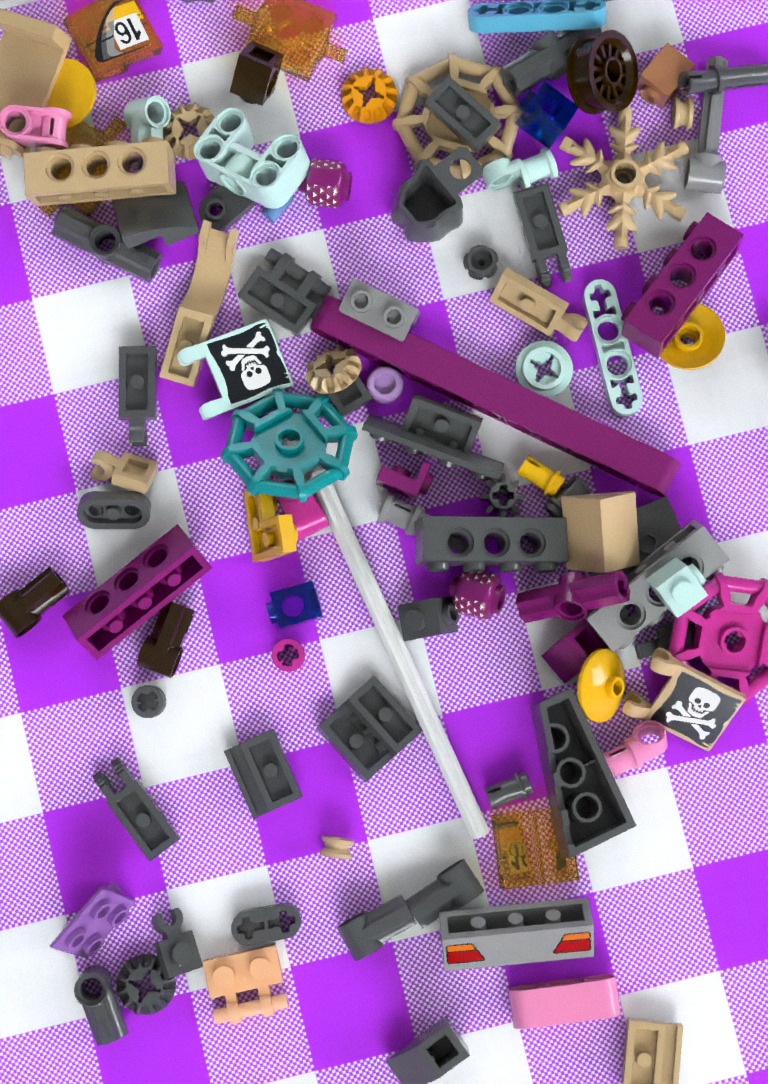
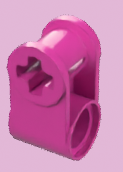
(306, 516)

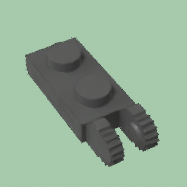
(542, 231)
(138, 812)

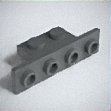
(437, 432)

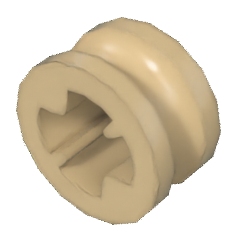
(682, 112)
(336, 847)

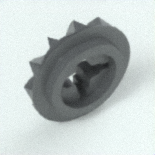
(129, 993)

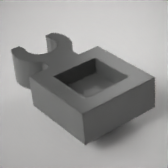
(177, 951)

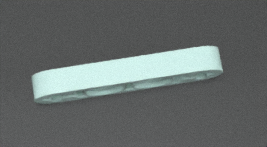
(616, 347)

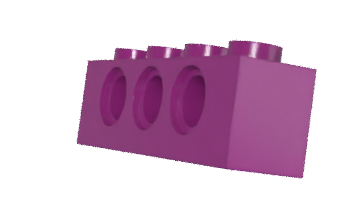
(655, 331)
(136, 592)

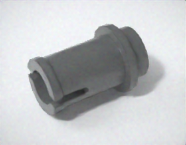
(574, 487)
(509, 790)

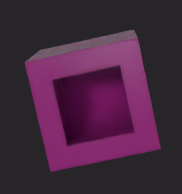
(572, 650)

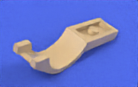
(202, 301)

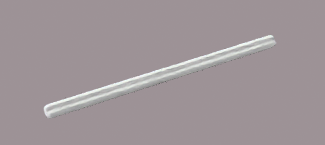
(402, 661)

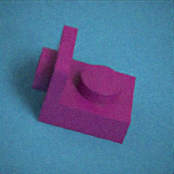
(399, 481)

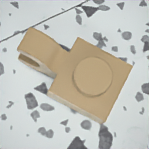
(127, 472)

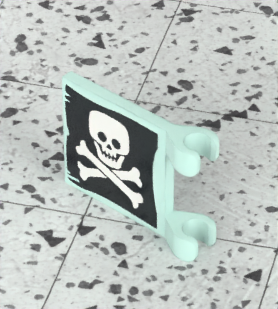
(243, 365)

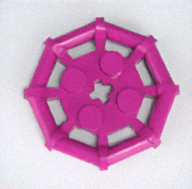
(717, 623)

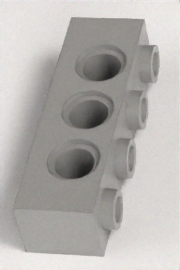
(691, 542)

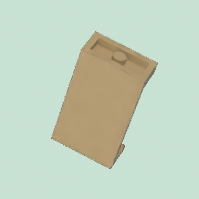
(29, 68)

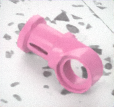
(634, 751)

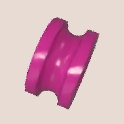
(280, 647)

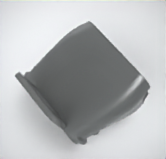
(429, 201)

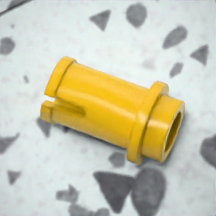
(541, 476)

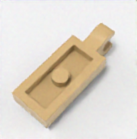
(536, 306)

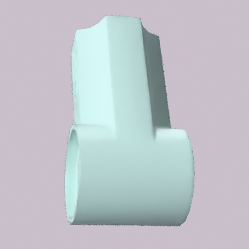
(146, 119)

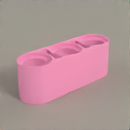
(564, 1001)

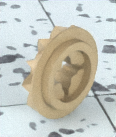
(174, 132)
(345, 373)

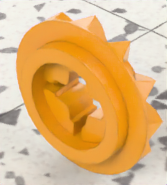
(376, 109)

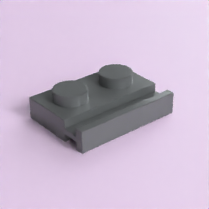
(263, 773)

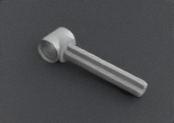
(706, 168)

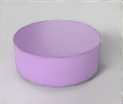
(385, 385)

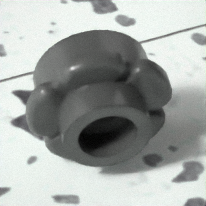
(483, 253)

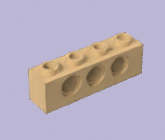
(154, 178)

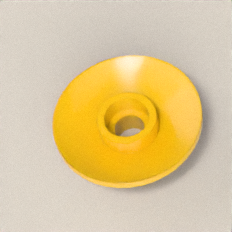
(708, 337)
(601, 685)

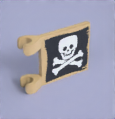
(688, 703)

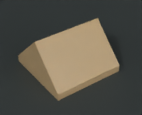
(601, 531)

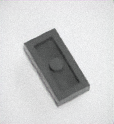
(462, 114)

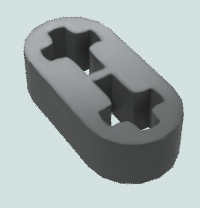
(266, 933)

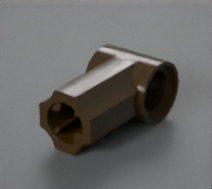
(23, 608)
(164, 648)

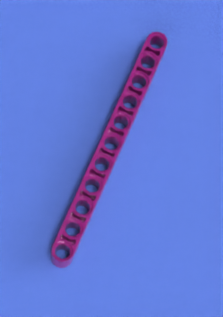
(502, 400)

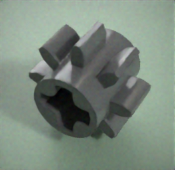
(510, 490)

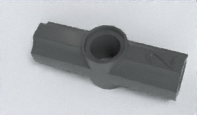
(543, 61)
(88, 236)

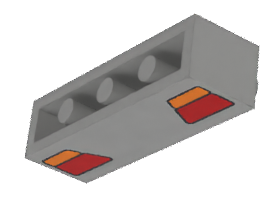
(517, 934)

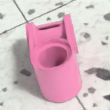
(43, 126)

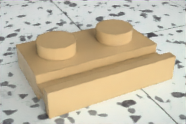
(652, 1052)

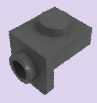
(428, 618)

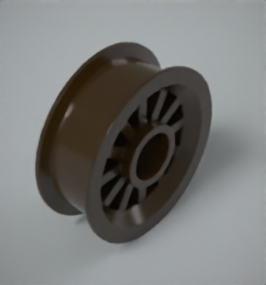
(602, 72)

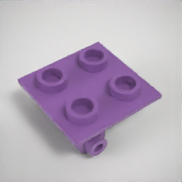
(94, 922)

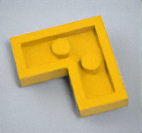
(268, 534)

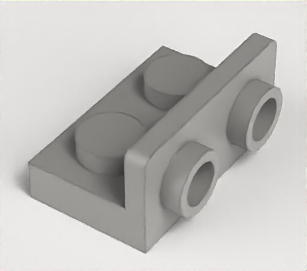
(379, 310)

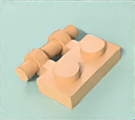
(243, 972)

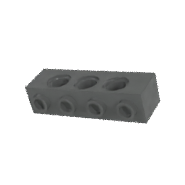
(545, 533)

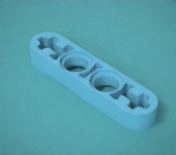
(536, 16)

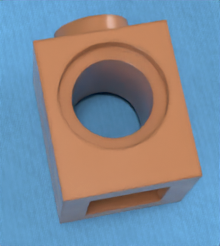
(660, 78)

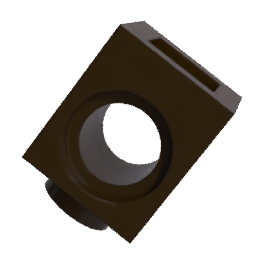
(256, 73)

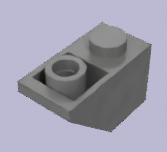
(429, 1054)

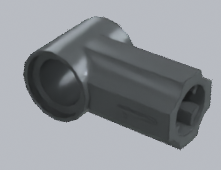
(451, 889)
(369, 930)
(101, 1008)

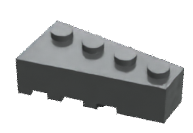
(578, 781)

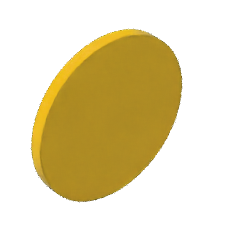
(74, 91)

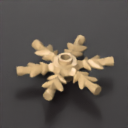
(627, 168)

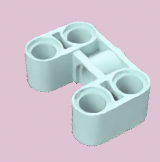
(228, 160)

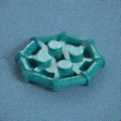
(289, 461)

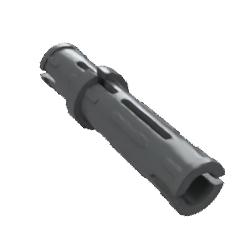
(719, 79)

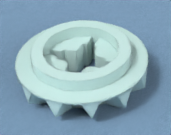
(539, 353)

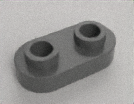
(233, 208)
(114, 510)

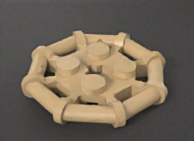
(441, 136)

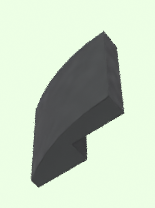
(156, 216)
(369, 729)

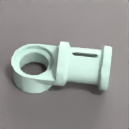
(525, 172)

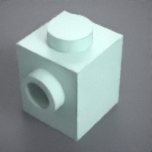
(678, 586)

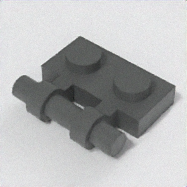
(279, 301)

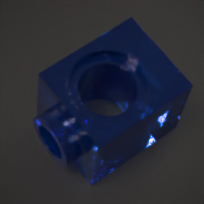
(545, 114)
(311, 611)

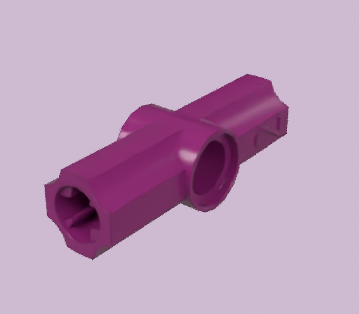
(573, 596)

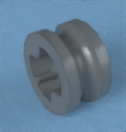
(148, 690)

